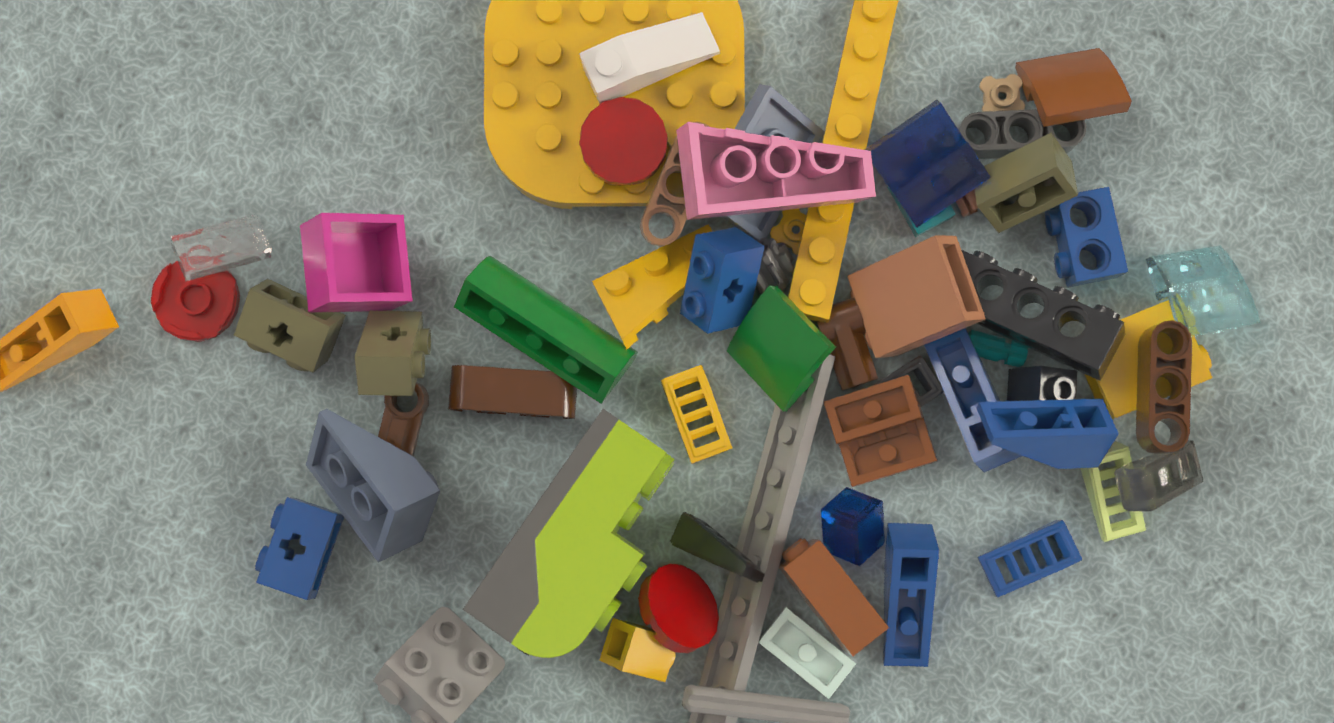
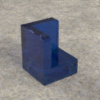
(853, 526)

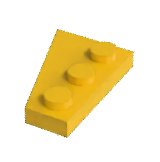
(646, 286)

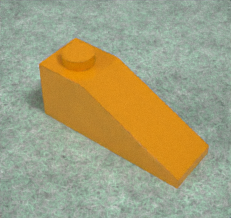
(54, 334)

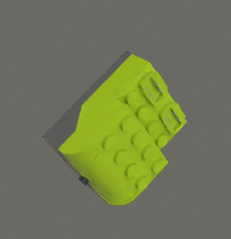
(567, 556)

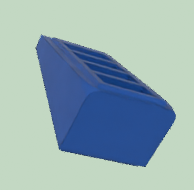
(1064, 541)

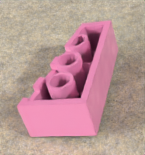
(754, 173)

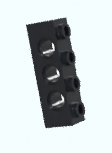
(1087, 352)

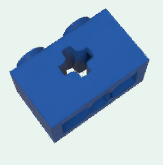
(721, 279)
(318, 533)

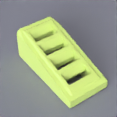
(1097, 494)

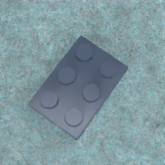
(768, 116)

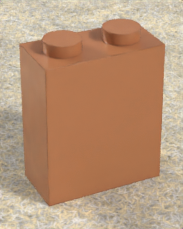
(916, 296)

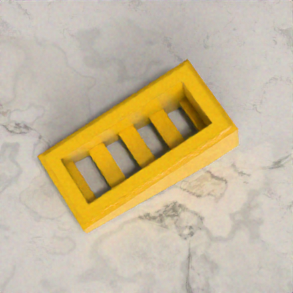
(683, 379)

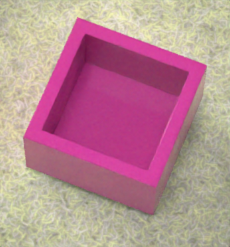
(355, 262)

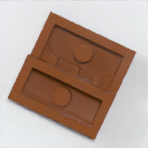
(1073, 86)
(880, 431)

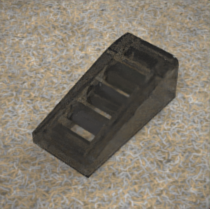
(1156, 478)

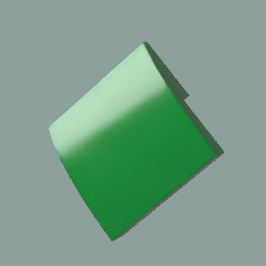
(779, 347)

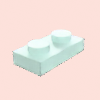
(806, 652)

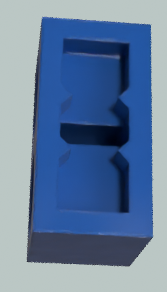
(1099, 237)

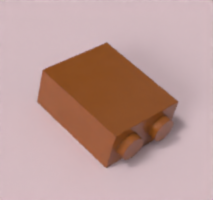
(831, 595)

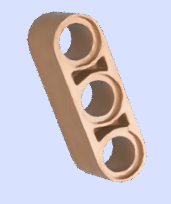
(665, 203)

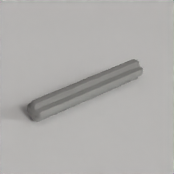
(762, 706)

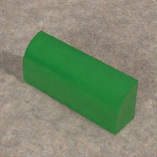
(544, 328)

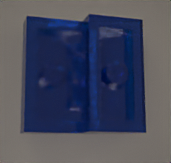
(927, 163)

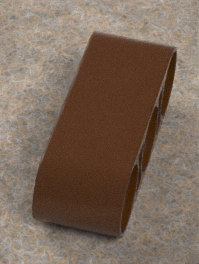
(1177, 370)
(511, 391)

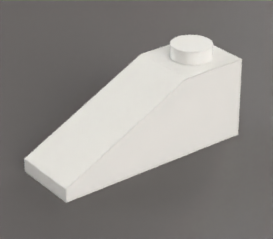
(647, 56)

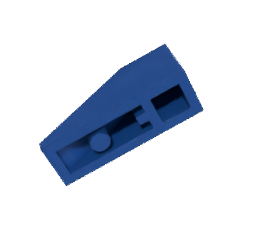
(965, 386)
(1051, 431)
(909, 593)

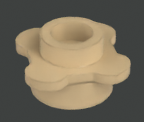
(1009, 86)

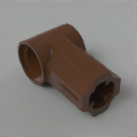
(852, 357)
(403, 428)

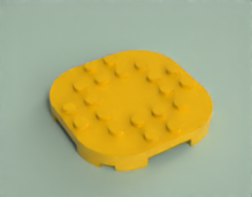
(542, 95)

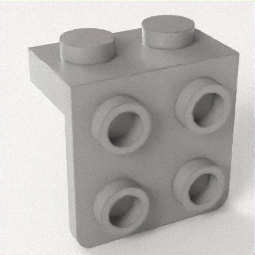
(439, 670)

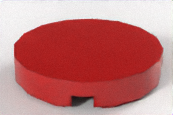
(623, 141)
(207, 309)
(678, 608)

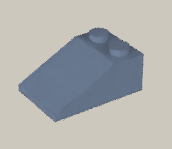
(372, 484)

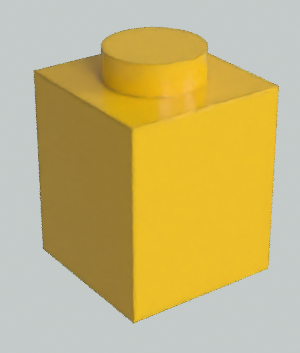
(636, 651)

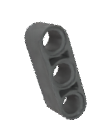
(996, 132)

